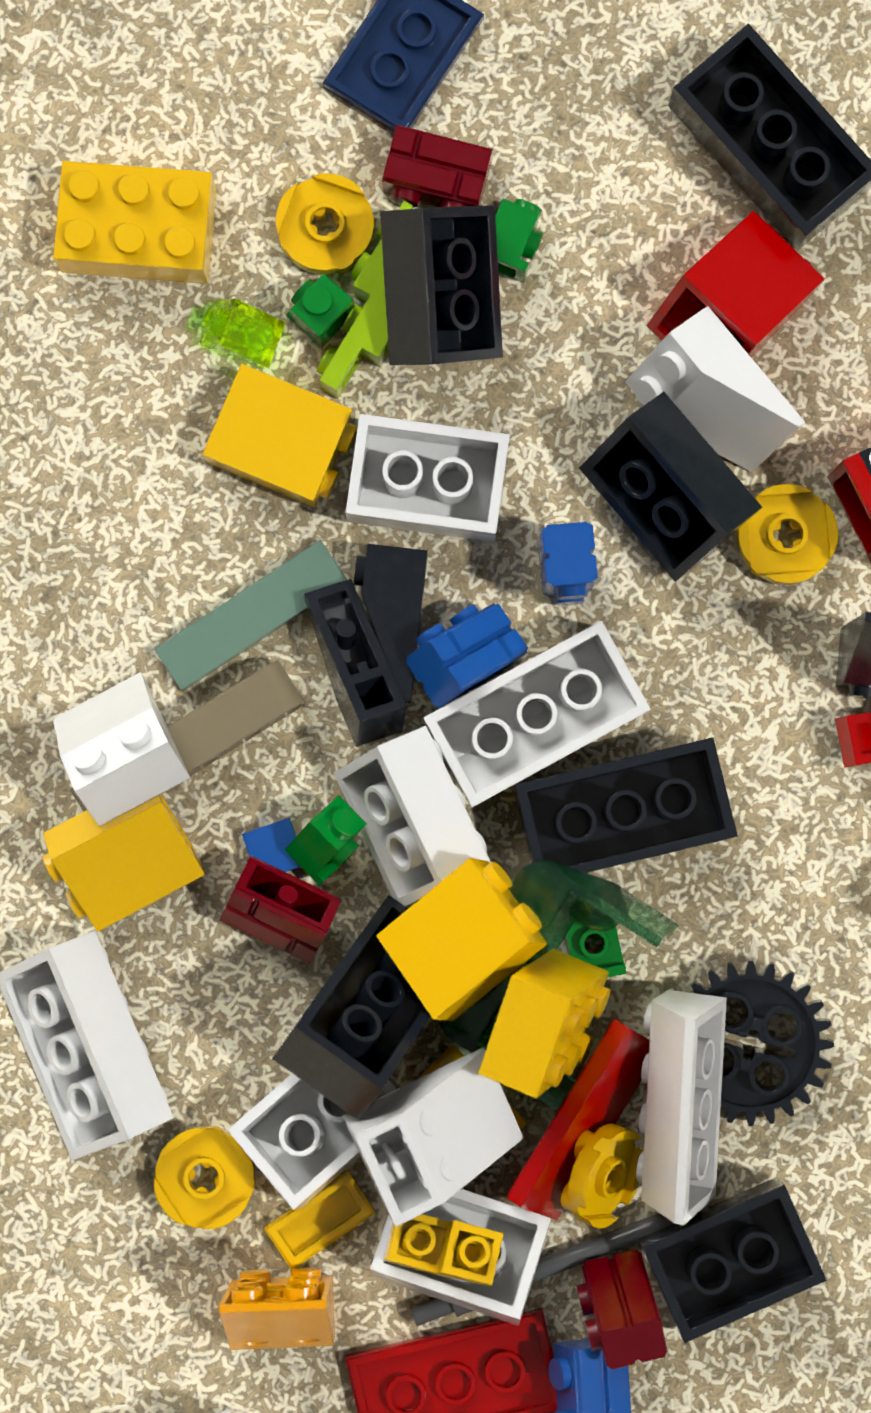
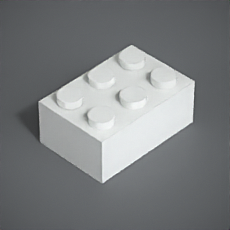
(427, 477)
(411, 814)
(298, 1139)
(515, 1267)

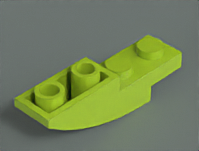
(364, 325)

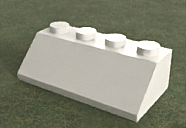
(536, 714)
(84, 1046)
(682, 1103)

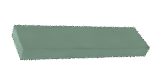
(248, 616)

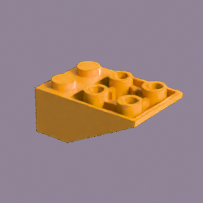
(279, 1311)

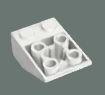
(434, 1136)

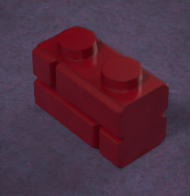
(435, 170)
(280, 909)
(623, 1310)

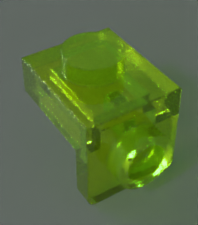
(241, 331)

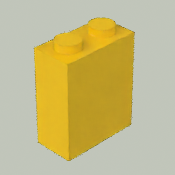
(280, 436)
(122, 862)
(462, 938)

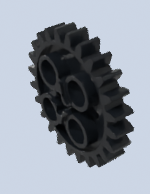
(765, 997)

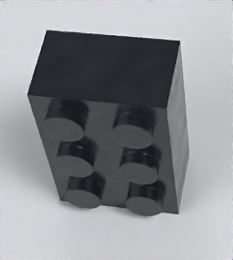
(441, 285)
(669, 486)
(732, 1259)

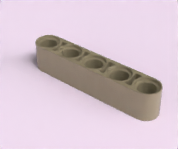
(232, 716)

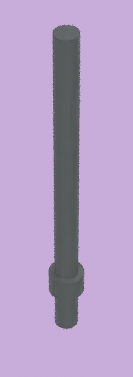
(558, 1262)

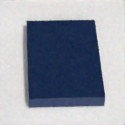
(402, 57)

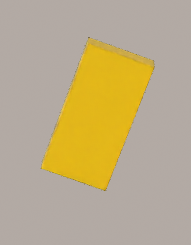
(321, 1221)

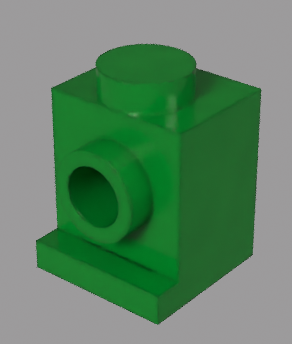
(517, 237)
(320, 309)
(327, 840)
(608, 958)

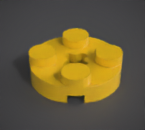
(311, 200)
(805, 513)
(602, 1174)
(200, 1206)

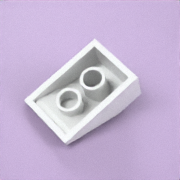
(718, 390)
(118, 750)

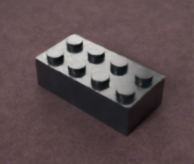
(772, 136)
(627, 808)
(357, 1023)

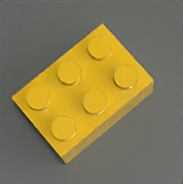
(135, 222)
(545, 1023)

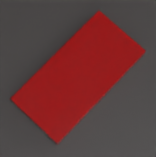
(592, 1102)
(459, 1371)

